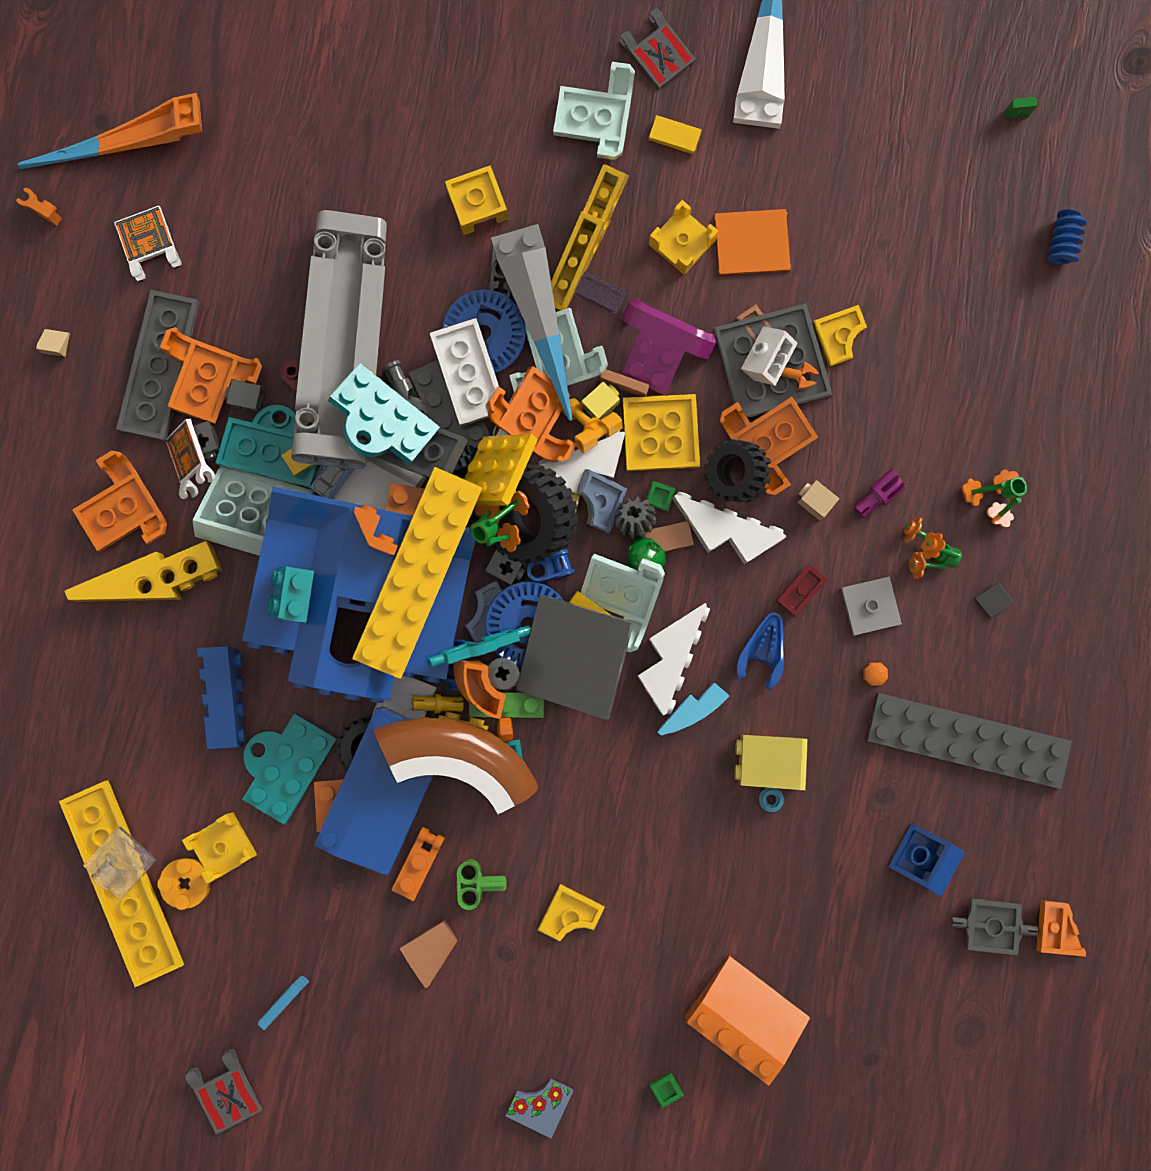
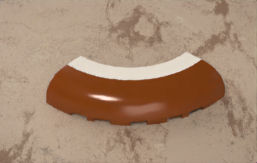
(459, 752)

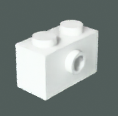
(769, 355)

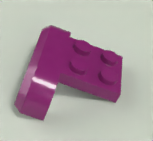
(661, 345)

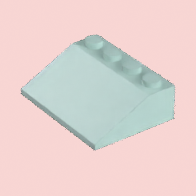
(237, 509)

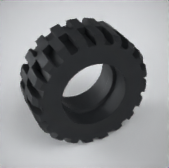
(555, 511)

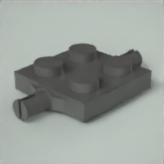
(993, 926)

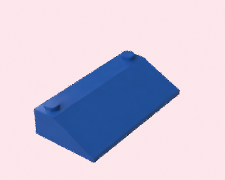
(371, 808)

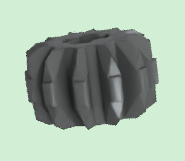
(635, 517)

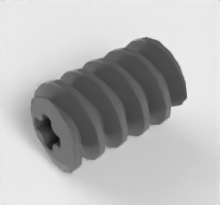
(494, 671)

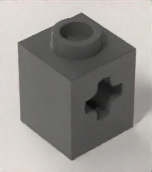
(245, 396)
(207, 431)
(497, 568)

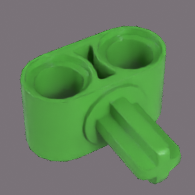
(477, 884)

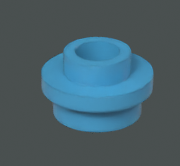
(779, 799)

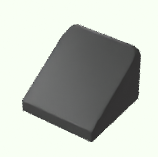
(994, 599)

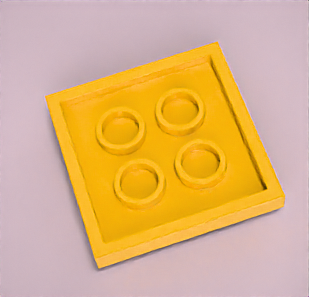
(661, 432)
(499, 467)

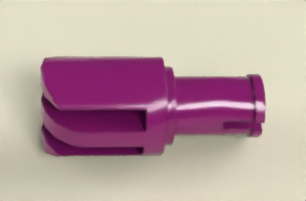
(881, 493)

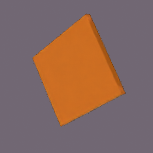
(752, 242)

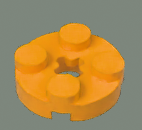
(170, 885)

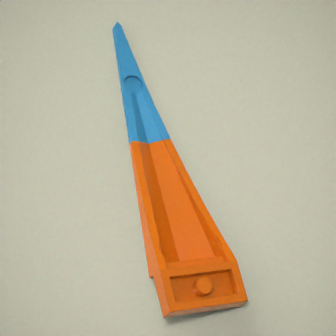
(158, 126)

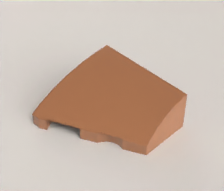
(429, 951)

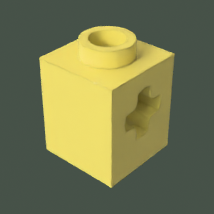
(601, 401)

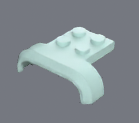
(597, 114)
(576, 363)
(625, 591)

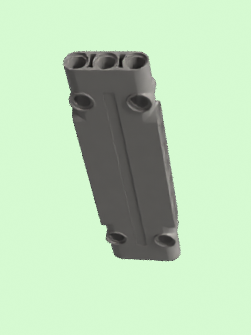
(338, 331)

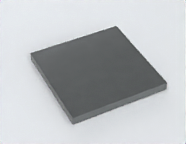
(757, 397)
(575, 656)

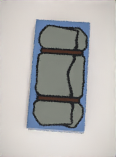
(330, 481)

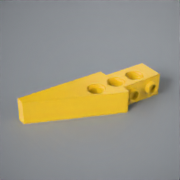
(587, 234)
(128, 580)

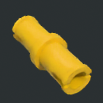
(437, 703)

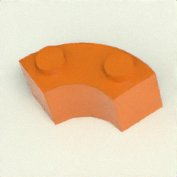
(476, 688)

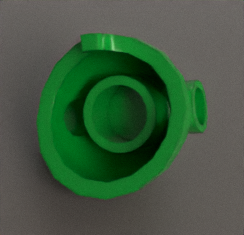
(647, 549)

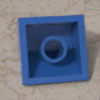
(926, 859)

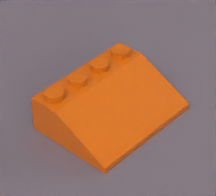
(747, 1020)

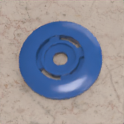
(506, 333)
(507, 613)

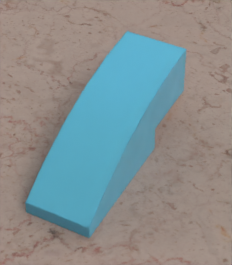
(694, 710)

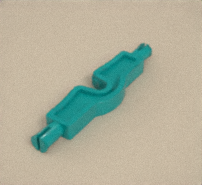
(487, 645)

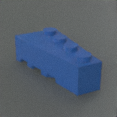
(223, 696)

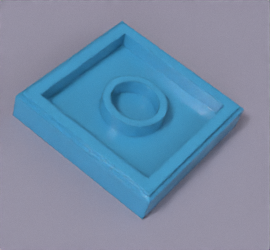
(283, 1002)

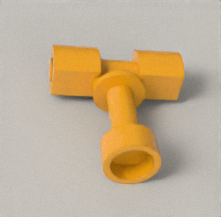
(593, 427)

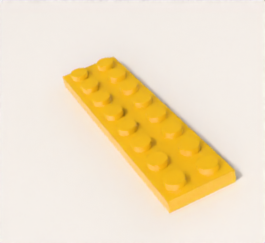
(417, 573)
(137, 917)

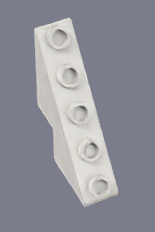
(600, 459)
(717, 527)
(673, 648)

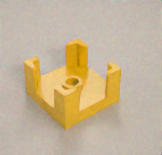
(476, 198)
(682, 239)
(220, 847)

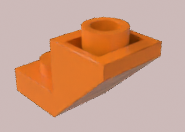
(368, 521)

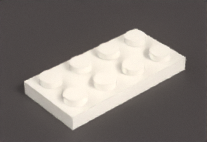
(465, 369)

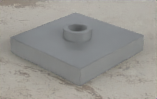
(871, 606)

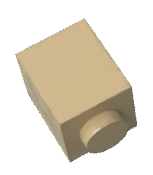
(817, 499)

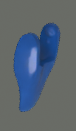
(767, 647)

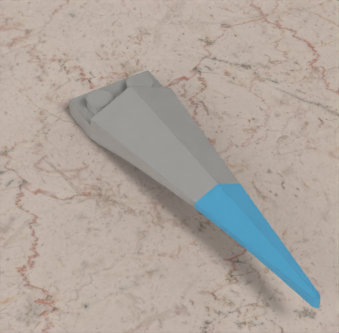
(526, 271)

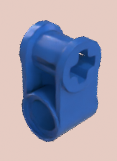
(552, 567)

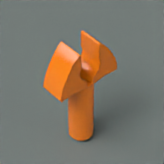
(799, 374)

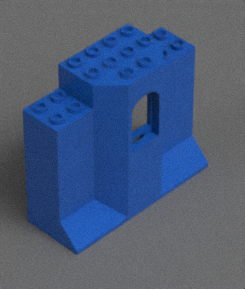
(326, 538)

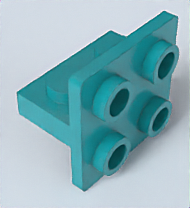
(290, 593)

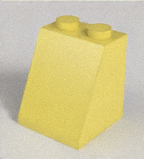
(771, 762)

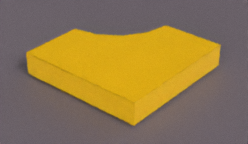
(837, 334)
(568, 912)

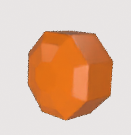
(875, 674)
(505, 729)

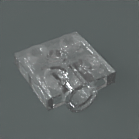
(119, 863)

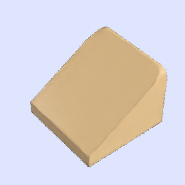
(53, 342)

